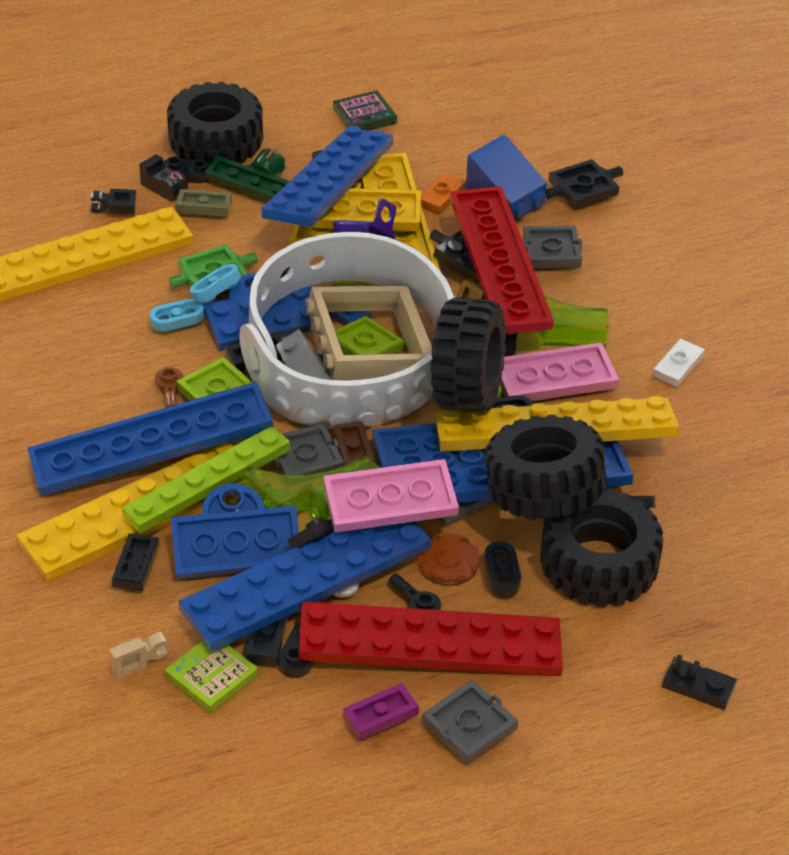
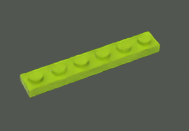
(203, 479)

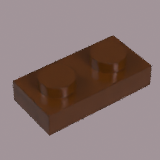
(352, 441)

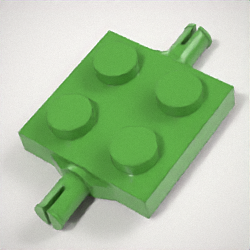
(203, 263)

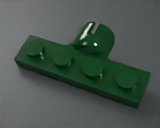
(257, 179)

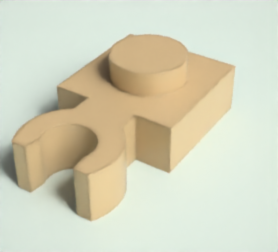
(133, 655)

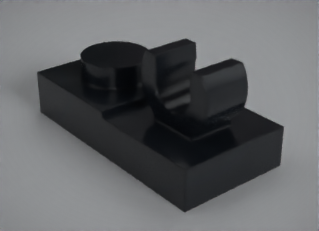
(699, 683)

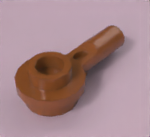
(167, 382)

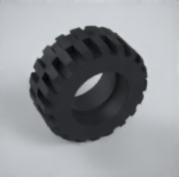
(215, 122)
(468, 355)
(545, 467)
(602, 576)

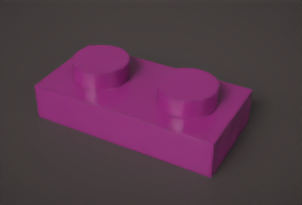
(380, 711)

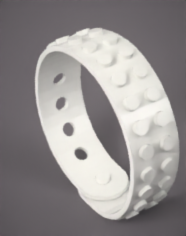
(345, 258)

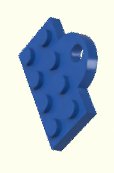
(229, 315)
(230, 537)

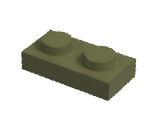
(204, 203)

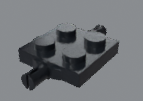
(584, 183)
(454, 253)

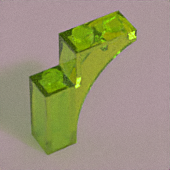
(575, 325)
(301, 491)

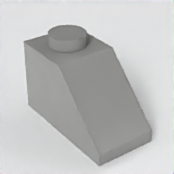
(302, 356)

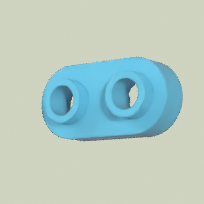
(215, 283)
(176, 315)

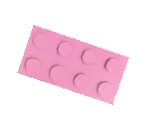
(558, 372)
(390, 495)

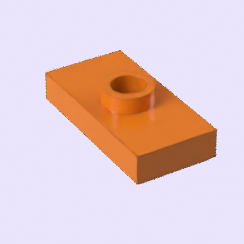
(437, 196)

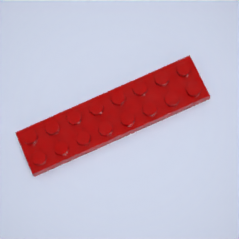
(501, 258)
(430, 639)

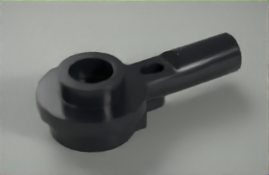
(416, 599)

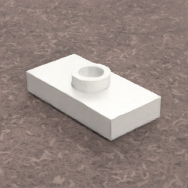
(678, 362)

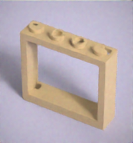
(365, 299)

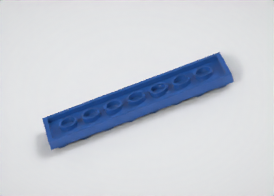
(327, 177)
(149, 438)
(297, 576)

